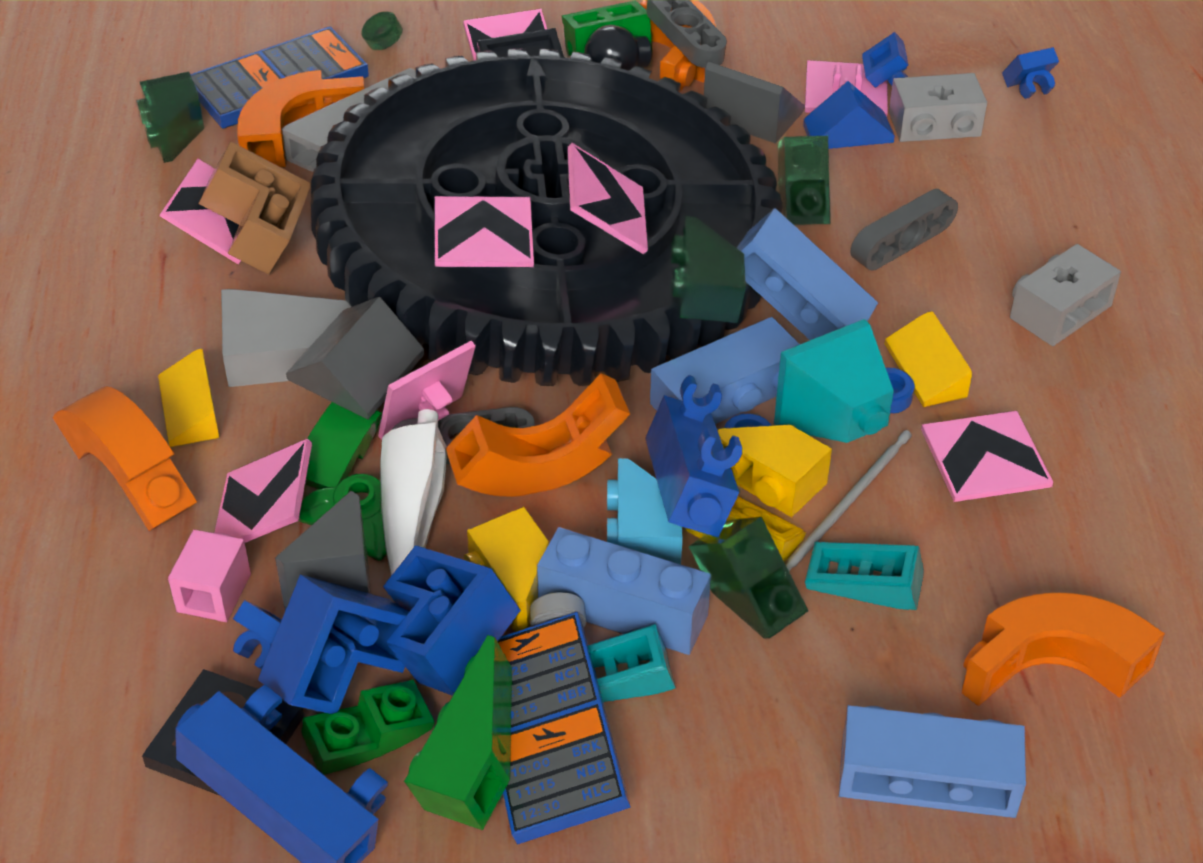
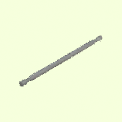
(844, 504)

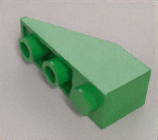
(469, 750)

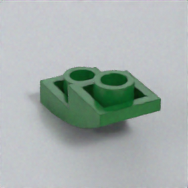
(336, 445)
(379, 724)

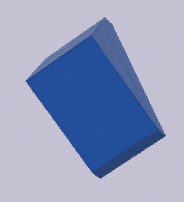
(849, 120)

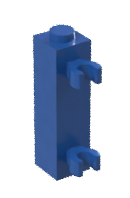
(692, 462)
(274, 784)

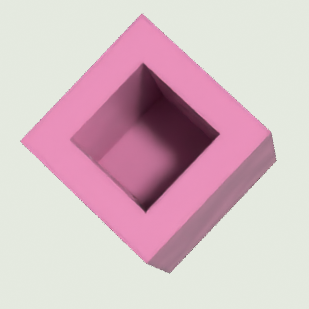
(209, 575)

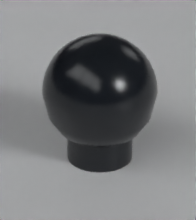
(619, 44)

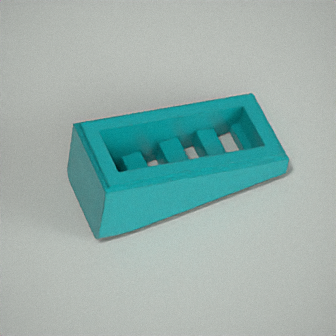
(881, 590)
(637, 679)

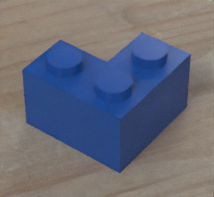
(449, 615)
(323, 641)

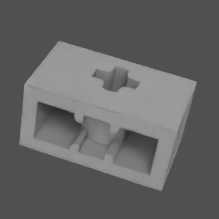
(937, 107)
(1064, 294)

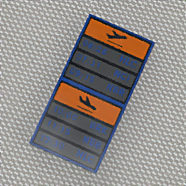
(230, 85)
(560, 733)

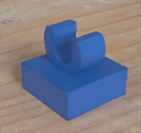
(885, 60)
(1032, 68)
(262, 630)

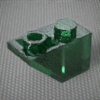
(170, 113)
(804, 179)
(708, 275)
(750, 575)

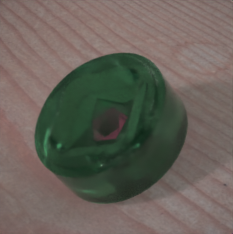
(382, 30)

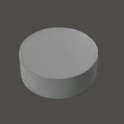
(555, 606)

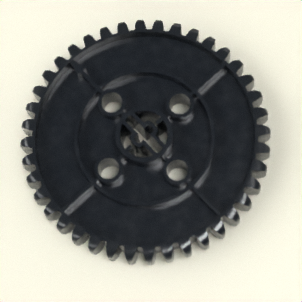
(507, 133)

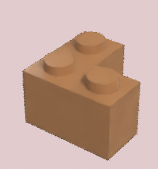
(260, 200)

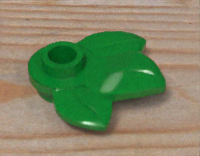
(322, 500)

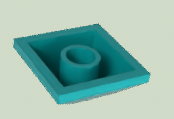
(835, 385)

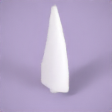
(411, 484)

